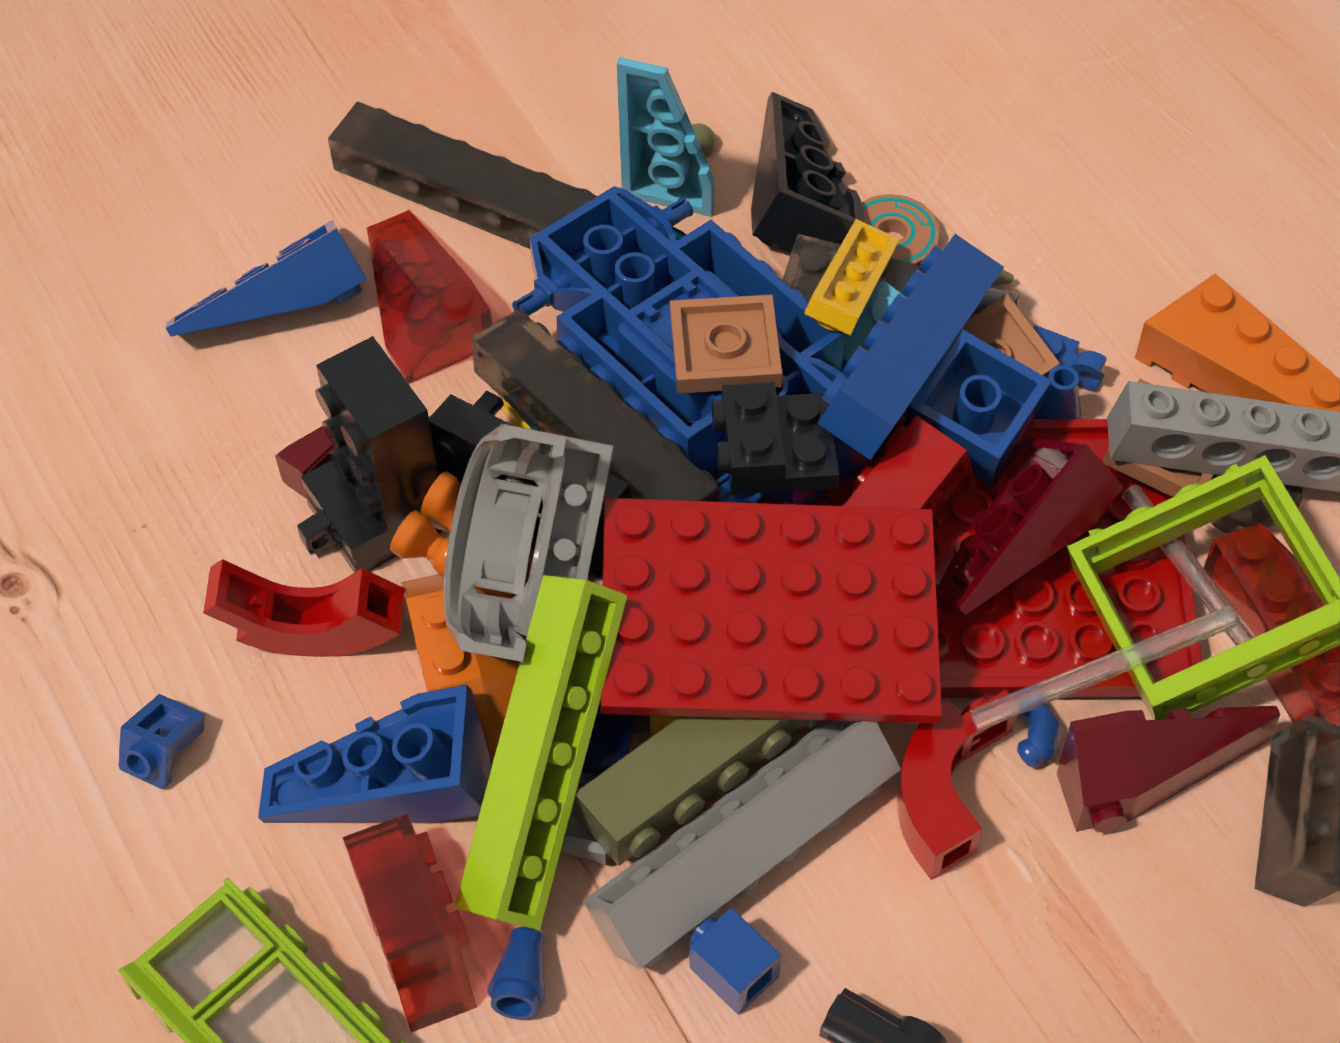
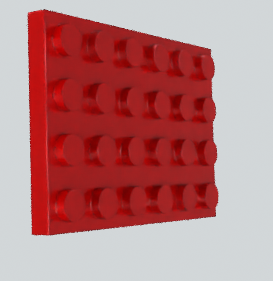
(772, 611)

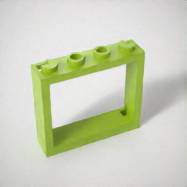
(1186, 511)

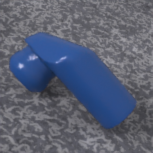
(1042, 738)

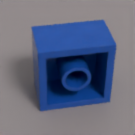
(980, 402)

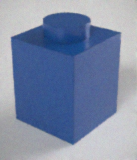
(733, 959)

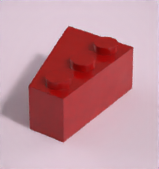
(916, 472)

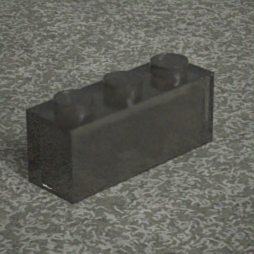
(1301, 814)

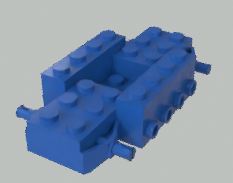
(614, 278)

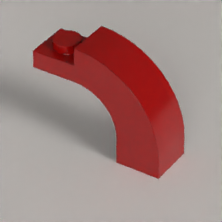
(305, 621)
(929, 810)

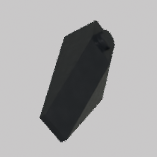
(797, 181)

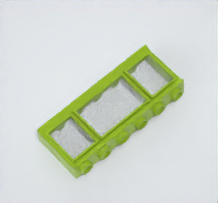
(244, 980)

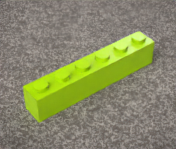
(541, 751)

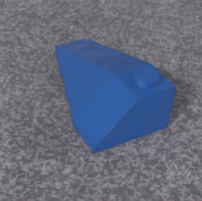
(305, 276)
(413, 762)

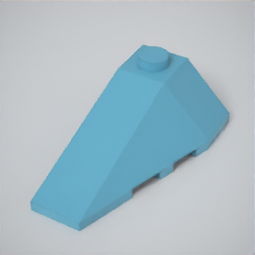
(658, 142)

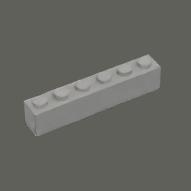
(741, 839)

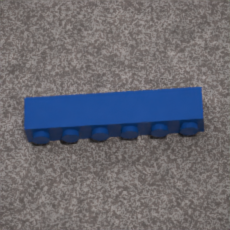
(909, 347)

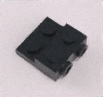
(773, 440)

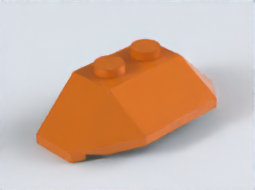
(448, 666)

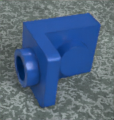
(156, 737)

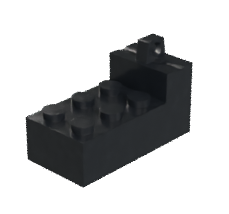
(378, 462)

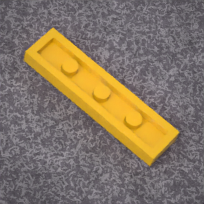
(851, 278)

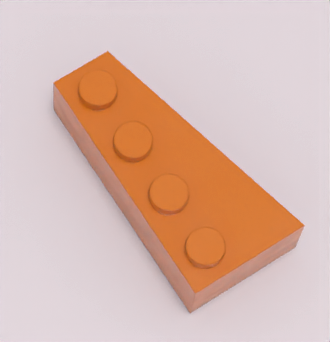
(1234, 350)

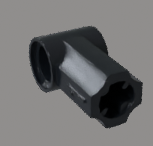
(860, 1021)

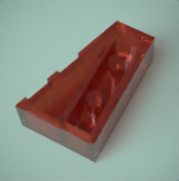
(412, 920)

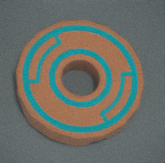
(908, 219)

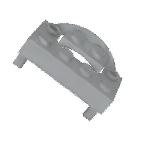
(496, 529)

